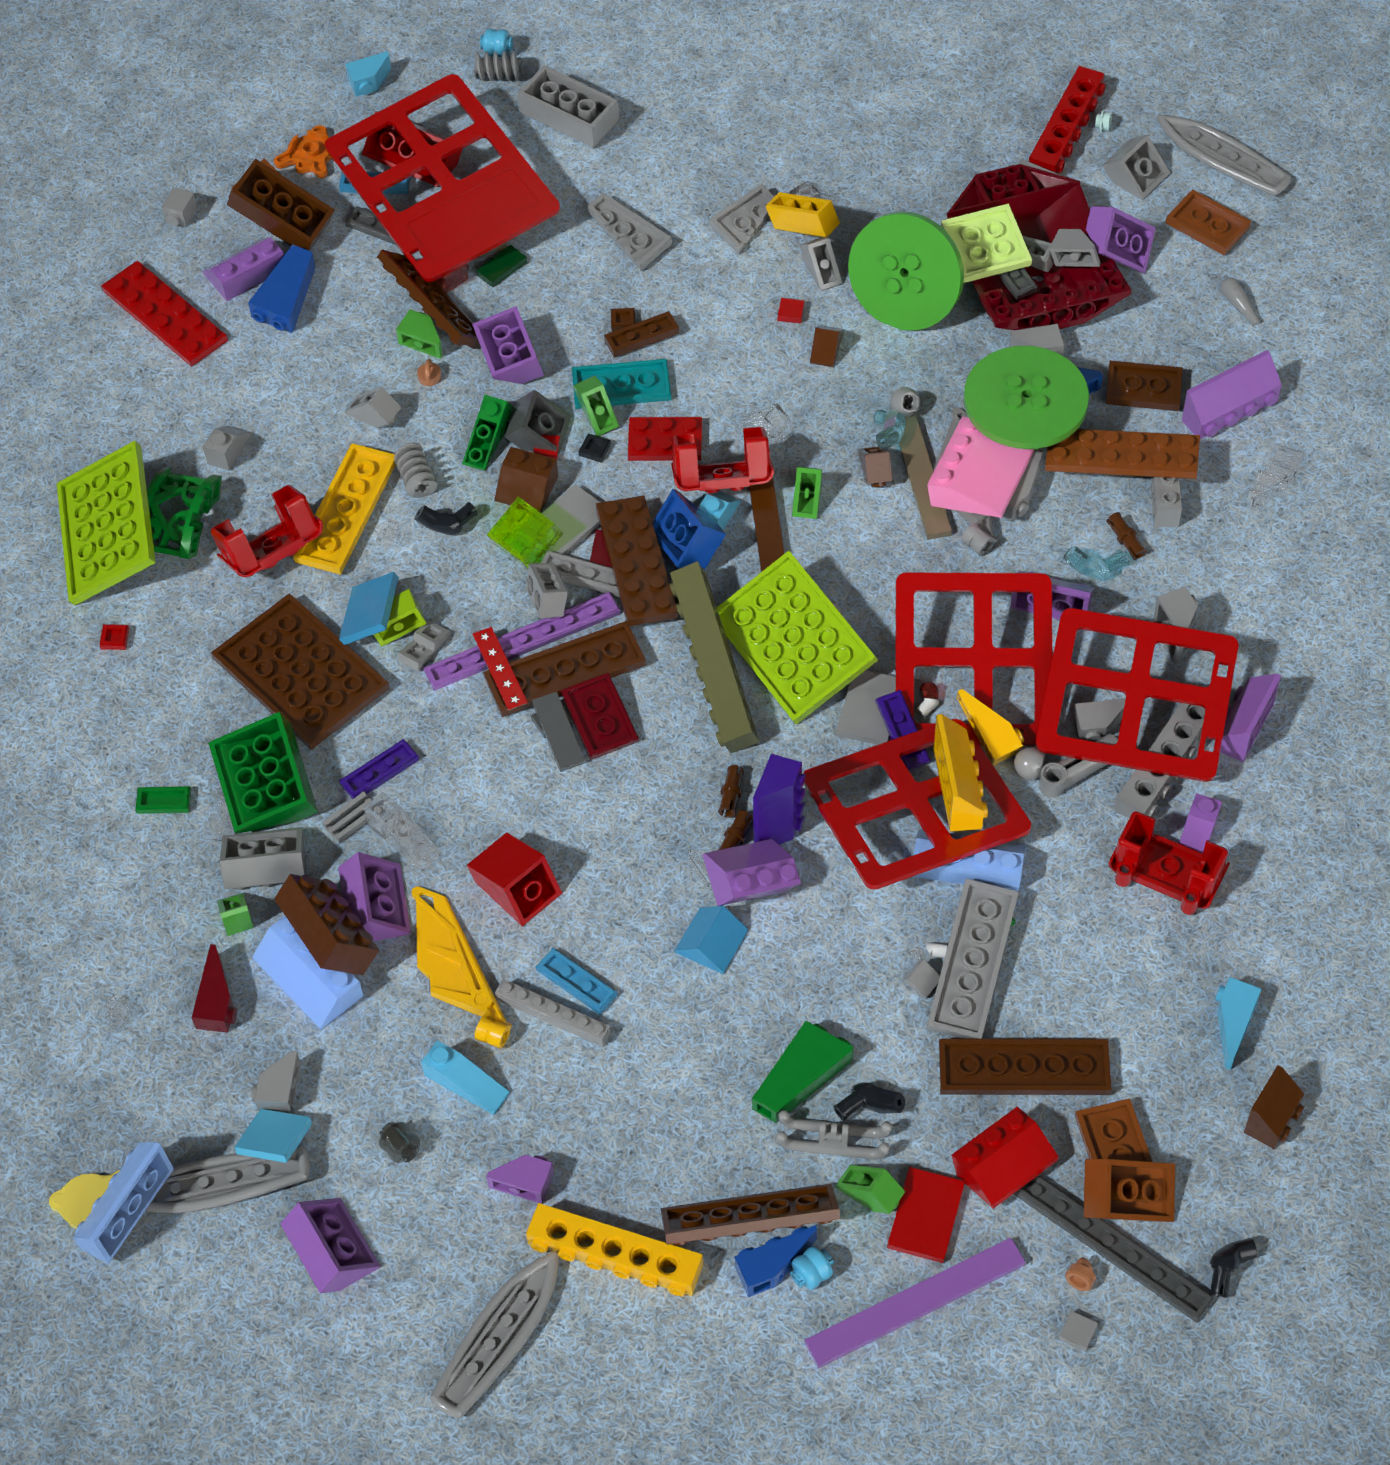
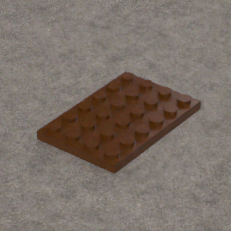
(301, 670)

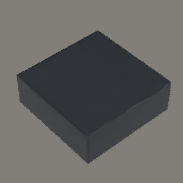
(594, 447)

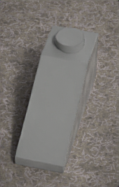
(1020, 500)

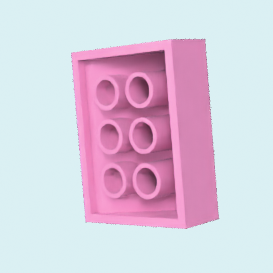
(976, 473)

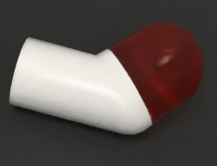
(931, 699)

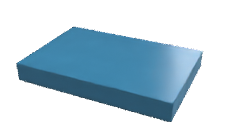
(369, 608)

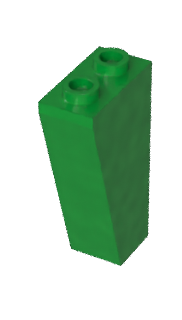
(801, 1070)

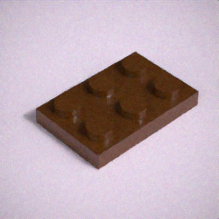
(1144, 385)

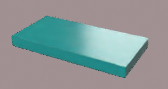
(628, 381)

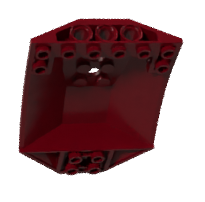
(1041, 207)

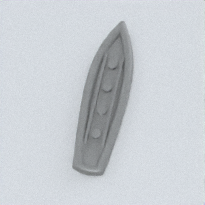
(1225, 154)
(226, 1181)
(496, 1336)

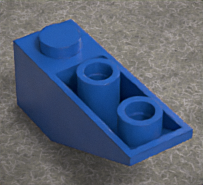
(768, 1264)

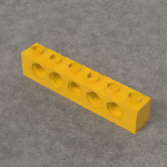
(605, 1237)

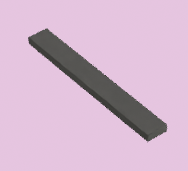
(1116, 1248)

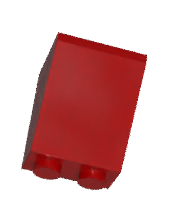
(515, 877)

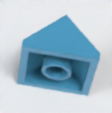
(712, 938)

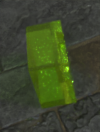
(524, 533)

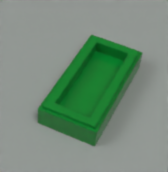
(163, 800)

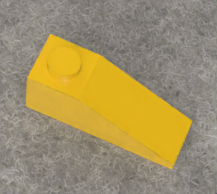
(992, 730)

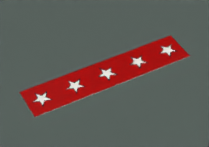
(500, 668)

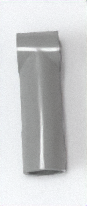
(1069, 771)

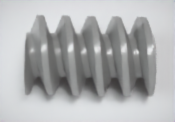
(497, 66)
(415, 470)

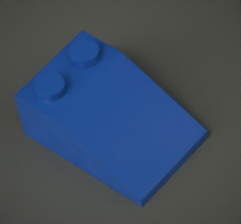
(686, 531)

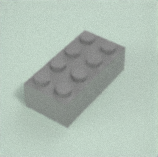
(568, 106)

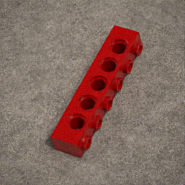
(1068, 119)

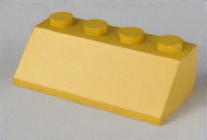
(958, 776)

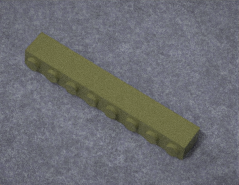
(714, 658)

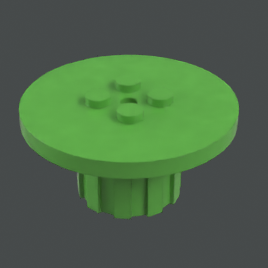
(906, 270)
(1026, 397)

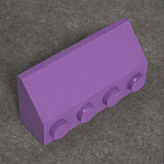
(1232, 395)

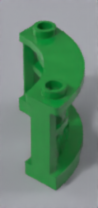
(168, 485)

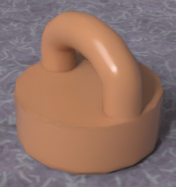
(429, 373)
(1081, 1275)

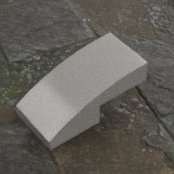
(424, 645)

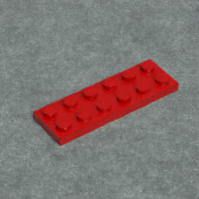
(164, 313)

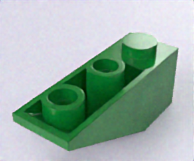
(487, 432)

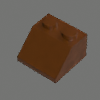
(527, 477)
(1275, 1109)

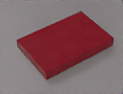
(599, 716)

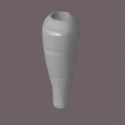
(1236, 296)

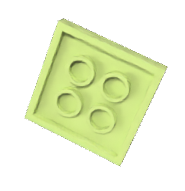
(988, 242)

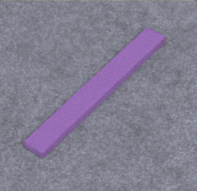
(524, 640)
(914, 1302)

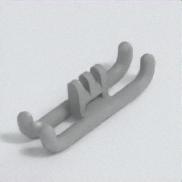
(833, 1137)

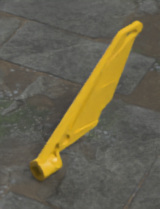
(453, 968)

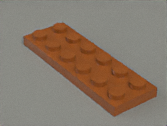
(1126, 454)

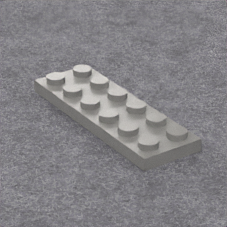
(972, 960)

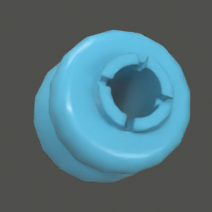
(496, 41)
(811, 1268)

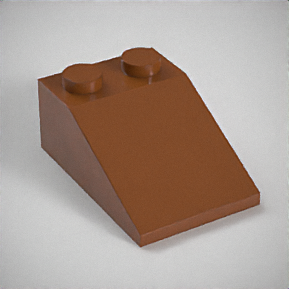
(1129, 1190)

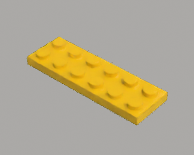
(347, 507)

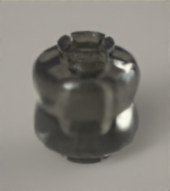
(399, 1142)

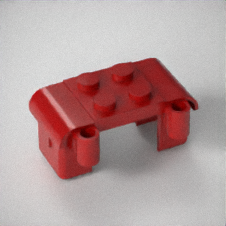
(732, 475)
(263, 552)
(1168, 865)

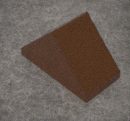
(826, 345)

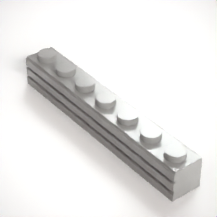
(552, 1012)

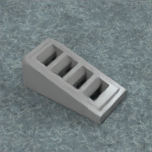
(1043, 259)

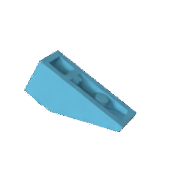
(1234, 1014)
(463, 1077)

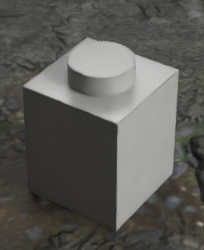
(179, 207)

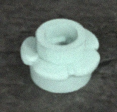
(1103, 121)

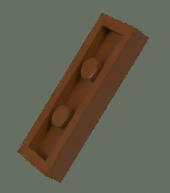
(641, 334)

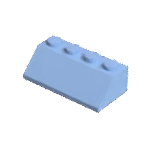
(994, 866)
(316, 991)
(124, 1201)

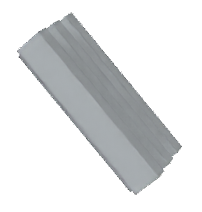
(329, 823)

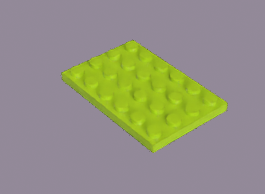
(105, 523)
(794, 637)

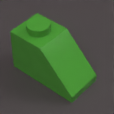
(419, 334)
(596, 405)
(871, 1188)

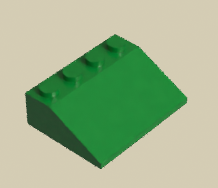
(263, 775)

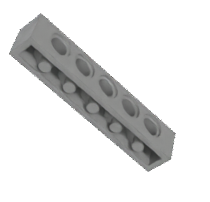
(1169, 744)

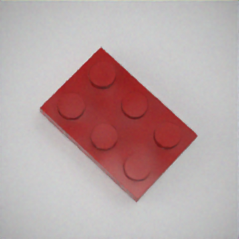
(652, 436)

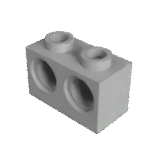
(1166, 501)
(546, 590)

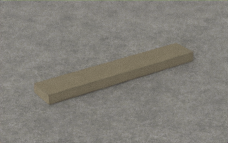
(919, 473)

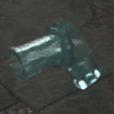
(893, 429)
(1094, 566)

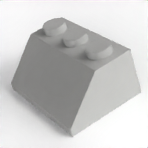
(262, 857)

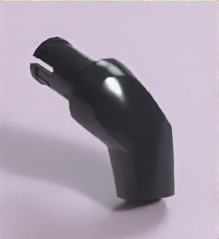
(444, 522)
(872, 1098)
(1227, 1260)

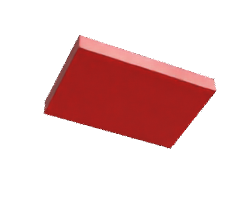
(926, 1215)

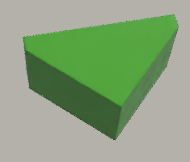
(807, 492)
(235, 914)

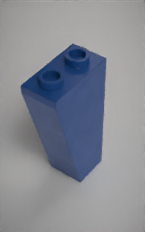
(284, 290)

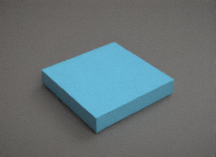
(273, 1135)

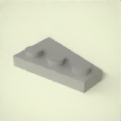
(742, 218)

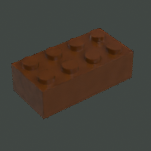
(280, 206)
(326, 924)

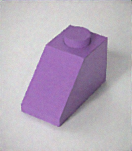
(1200, 822)
(523, 1177)

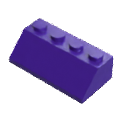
(779, 800)

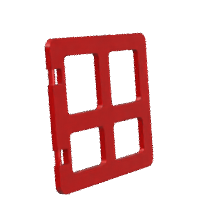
(982, 655)
(1137, 687)
(915, 797)

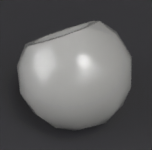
(905, 397)
(1029, 763)

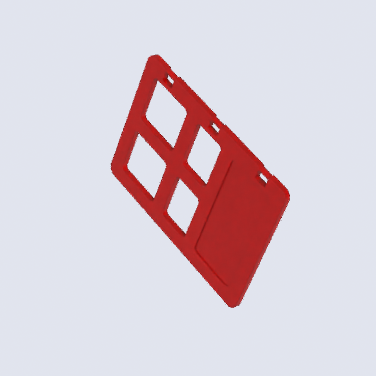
(467, 213)

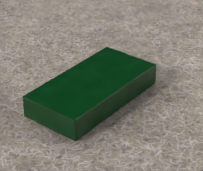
(501, 266)

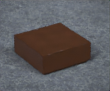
(622, 318)

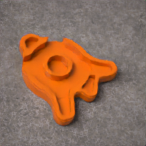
(307, 153)

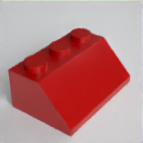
(1004, 1157)

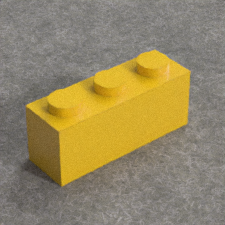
(802, 214)

